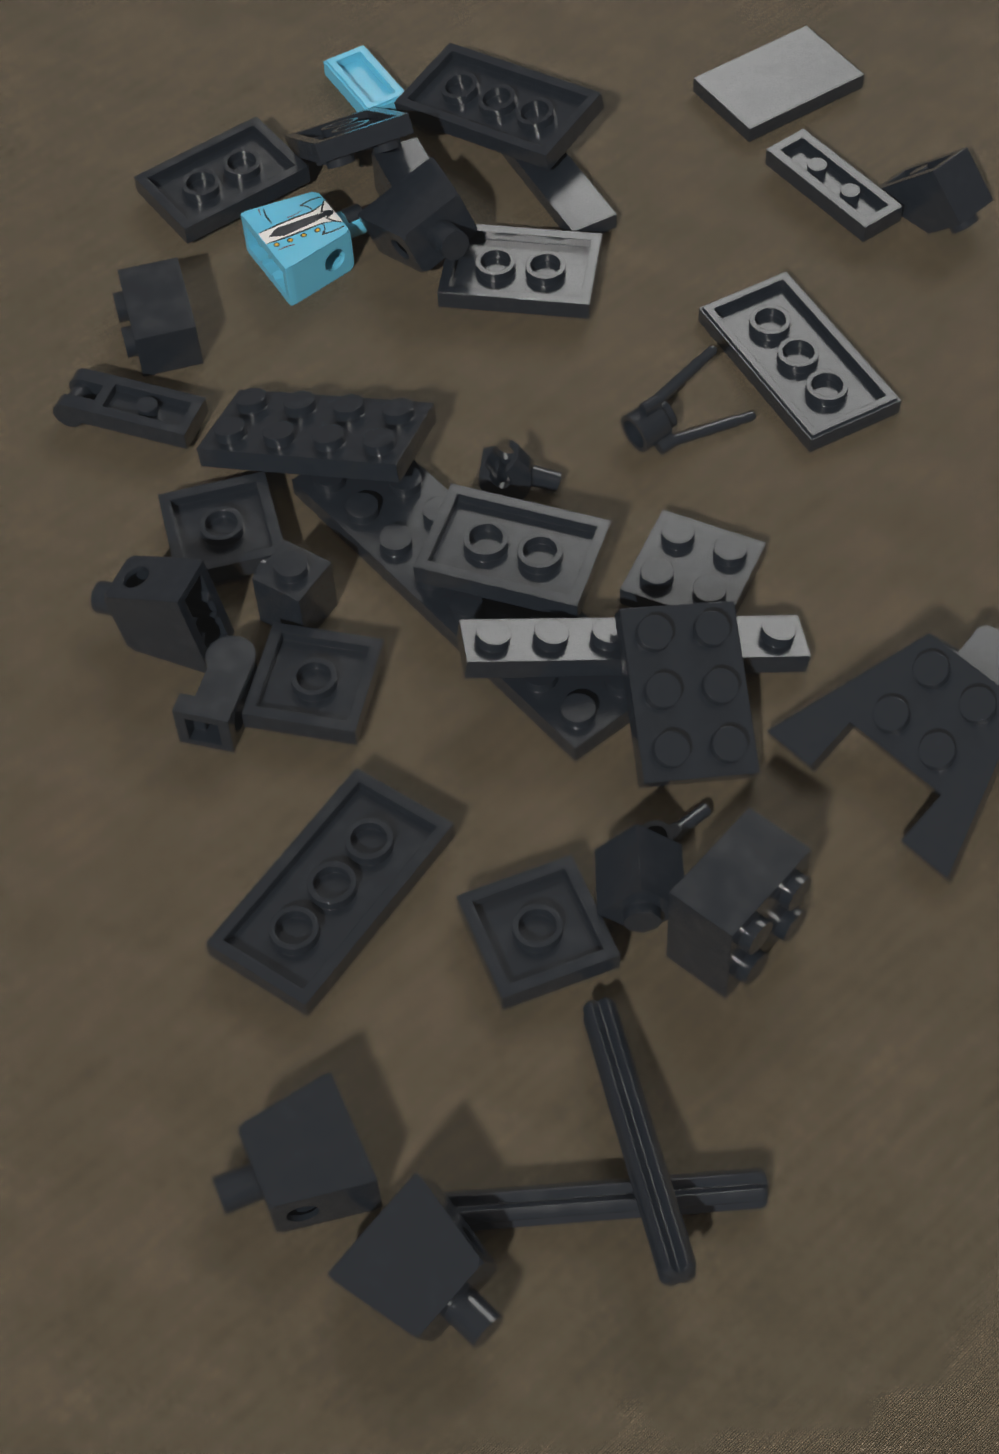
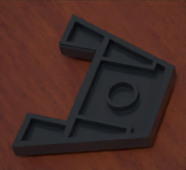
(931, 719)

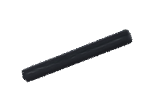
(639, 1144)
(606, 1199)

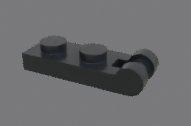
(131, 408)

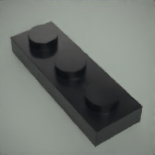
(833, 185)

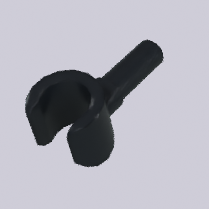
(678, 829)

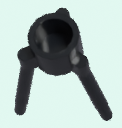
(654, 418)

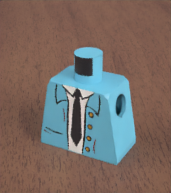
(302, 243)

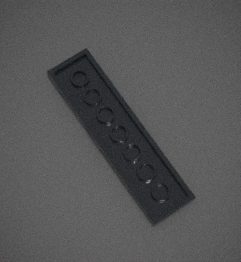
(387, 530)

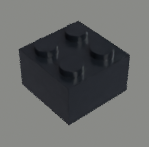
(738, 904)

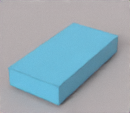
(362, 80)

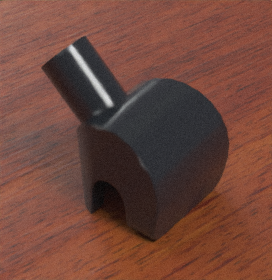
(514, 473)

